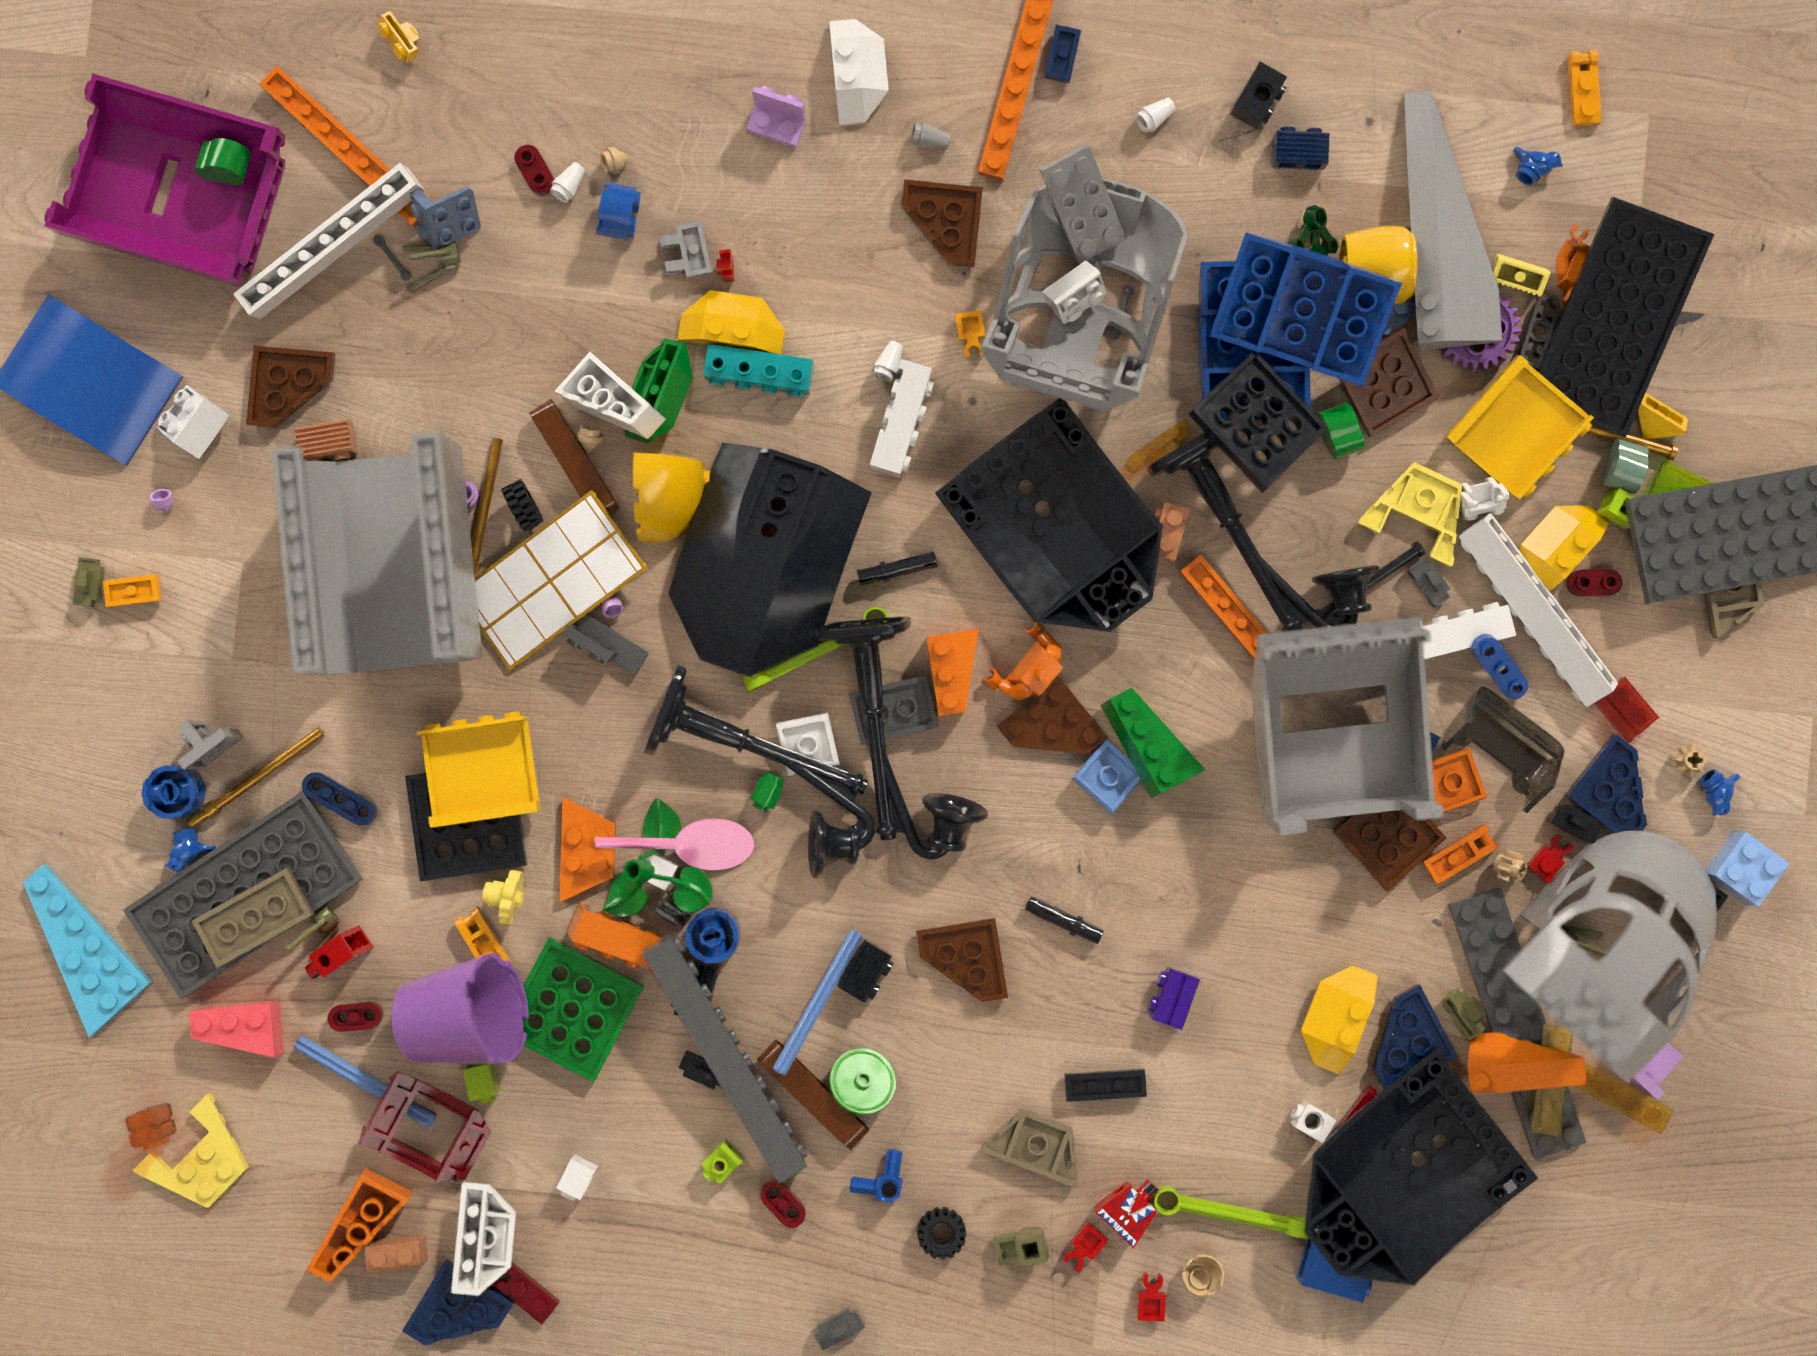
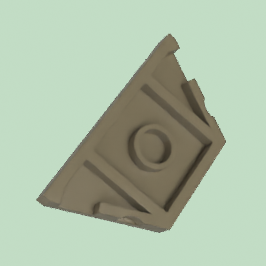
(1732, 606)
(1036, 1145)

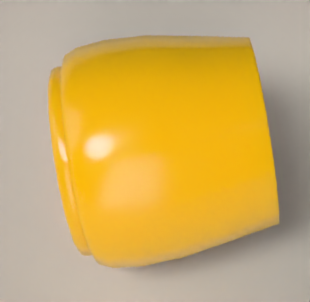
(1386, 252)

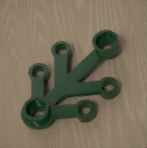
(1314, 227)

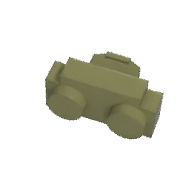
(88, 582)
(1466, 1012)

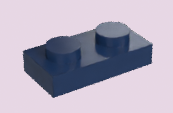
(1062, 54)

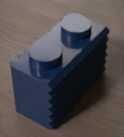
(1300, 149)

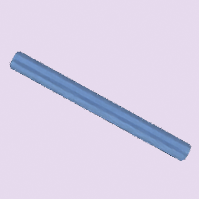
(817, 1002)
(358, 1077)

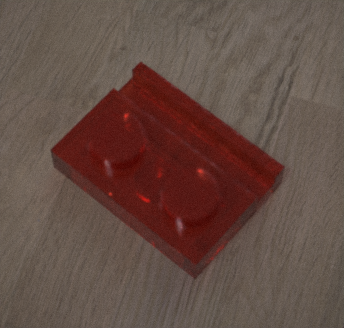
(1627, 710)

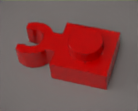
(725, 265)
(1547, 862)
(1087, 1243)
(1151, 1303)

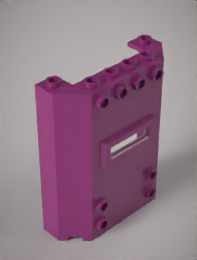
(120, 166)

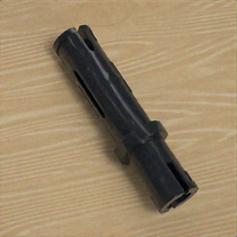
(897, 568)
(1074, 924)

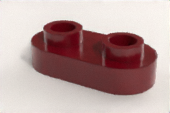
(533, 169)
(1595, 582)
(356, 1016)
(780, 1204)

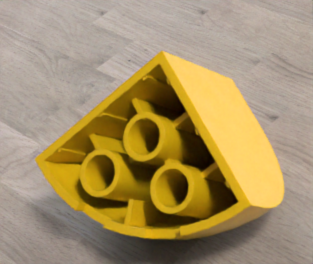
(667, 494)

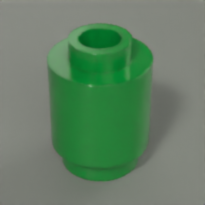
(767, 791)

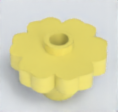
(505, 896)

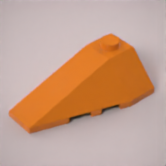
(1512, 1064)

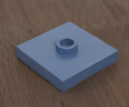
(1107, 776)

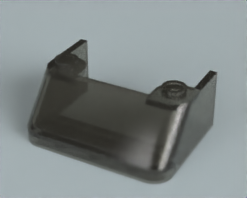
(1511, 740)

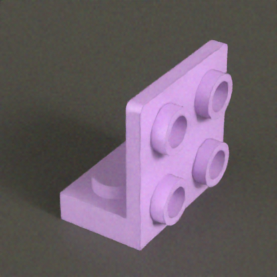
(777, 116)
(1656, 1070)

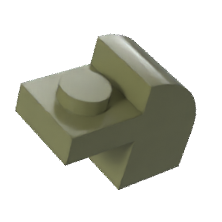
(1025, 1246)

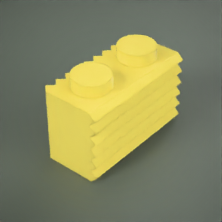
(1520, 275)

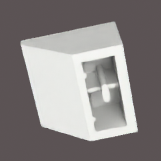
(1075, 292)
(192, 421)

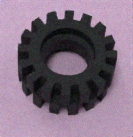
(522, 505)
(941, 1249)

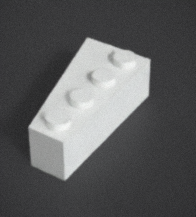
(901, 418)

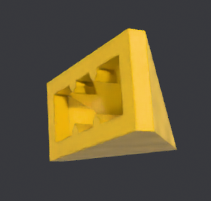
(1659, 419)

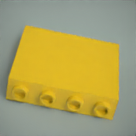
(1519, 428)
(480, 769)

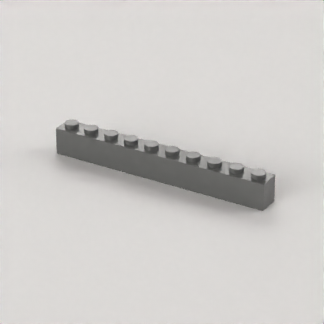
(724, 1058)

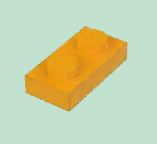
(132, 590)

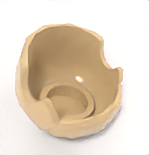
(1203, 1276)

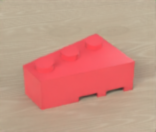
(243, 1026)

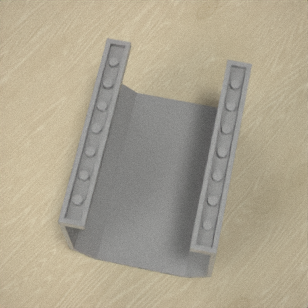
(377, 559)

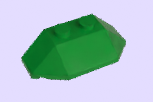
(664, 383)

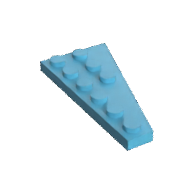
(90, 960)

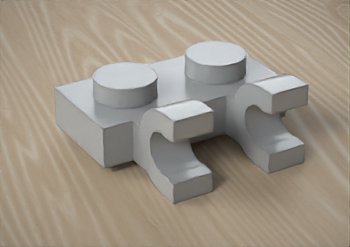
(693, 249)

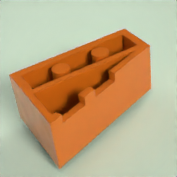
(951, 669)

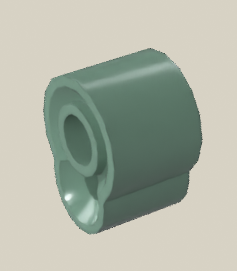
(1626, 466)

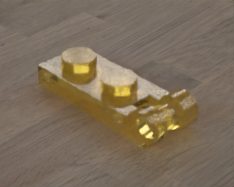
(1157, 446)

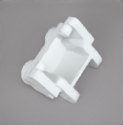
(1482, 499)

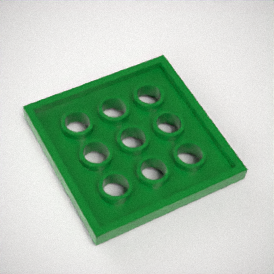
(613, 1016)

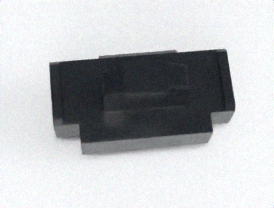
(1575, 823)
(698, 1070)

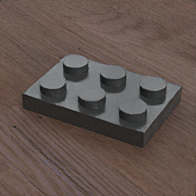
(907, 709)

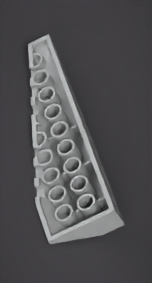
(1454, 278)

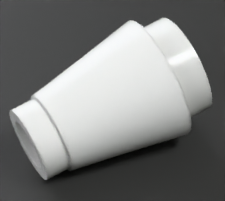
(1154, 115)
(567, 183)
(888, 362)

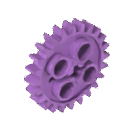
(1490, 353)

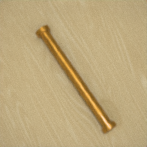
(1668, 451)

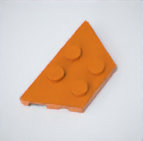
(581, 862)

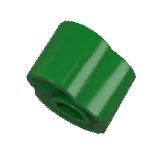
(223, 161)
(1343, 430)

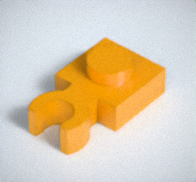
(970, 329)

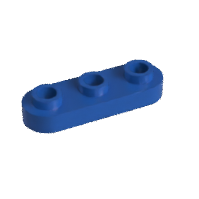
(1494, 660)

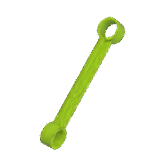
(823, 648)
(1288, 1224)

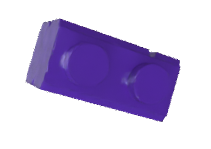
(1173, 998)

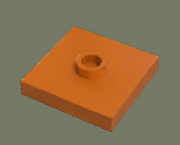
(1457, 780)

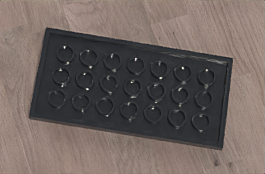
(1623, 311)

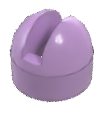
(162, 499)
(612, 607)

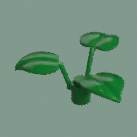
(626, 892)

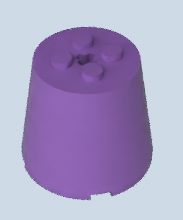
(462, 1014)

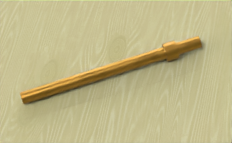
(485, 501)
(214, 808)

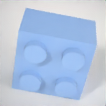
(1746, 868)

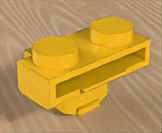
(400, 37)

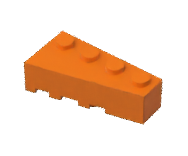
(610, 937)
(363, 1214)

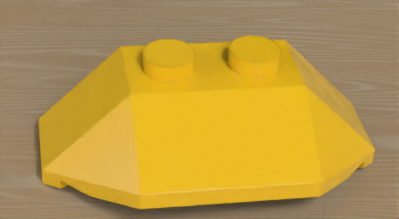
(732, 322)
(1562, 542)
(1338, 1017)

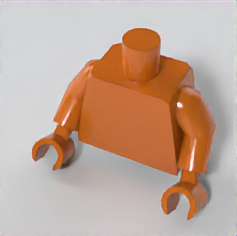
(1570, 260)
(1035, 669)

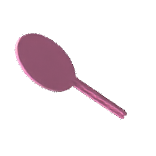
(702, 844)

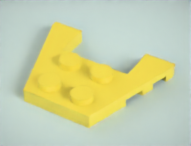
(1424, 499)
(207, 1168)

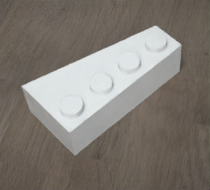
(603, 394)

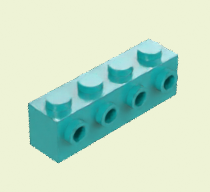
(758, 370)

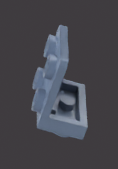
(445, 218)

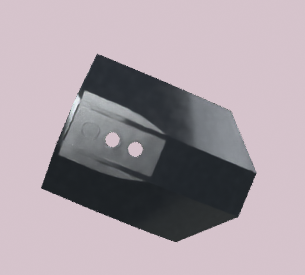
(1095, 548)
(756, 596)
(1395, 1219)

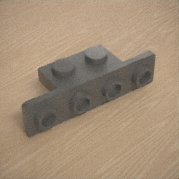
(605, 644)

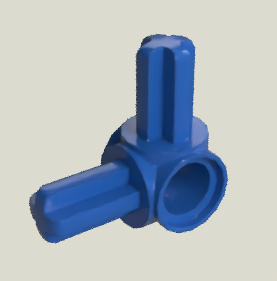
(891, 1174)

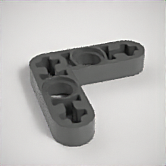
(1538, 311)

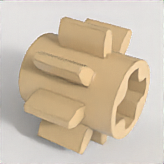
(1698, 760)
(1510, 866)

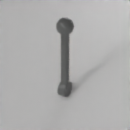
(380, 242)
(1128, 291)

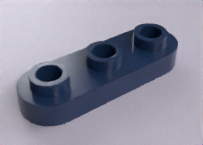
(328, 796)

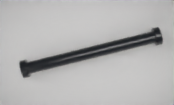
(1416, 550)

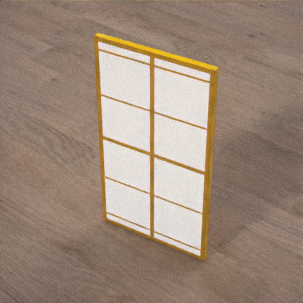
(554, 579)

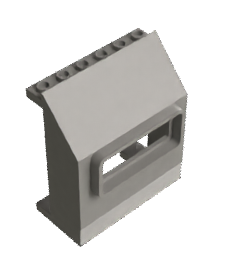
(1351, 765)

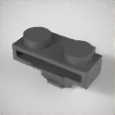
(1429, 582)
(838, 1328)

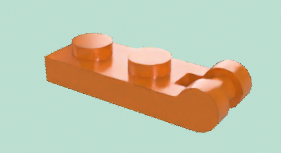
(1459, 854)

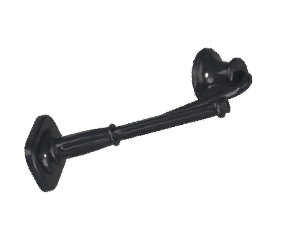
(1345, 586)
(950, 813)
(825, 842)

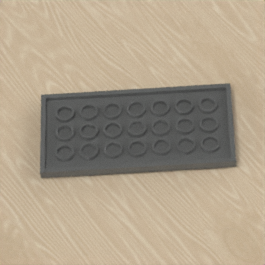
(1725, 534)
(285, 838)

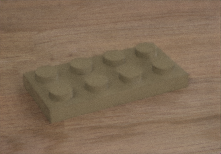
(252, 917)

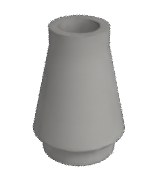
(929, 137)

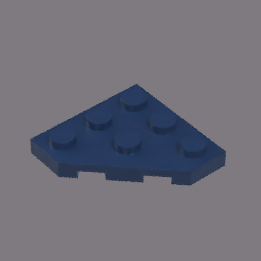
(1612, 788)
(1409, 1036)
(454, 1315)

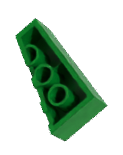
(1149, 743)

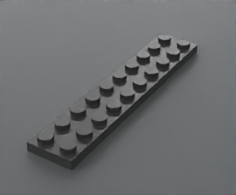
(1489, 946)

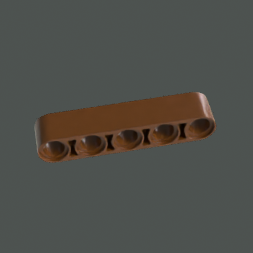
(571, 454)
(815, 1097)

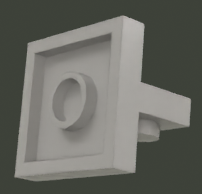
(205, 743)

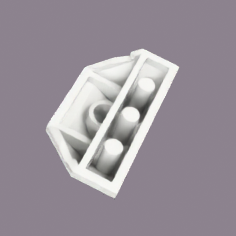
(858, 70)
(483, 1239)

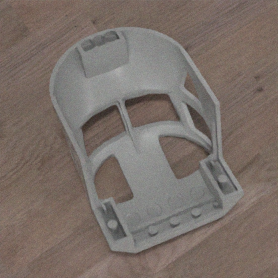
(1066, 360)
(1605, 997)

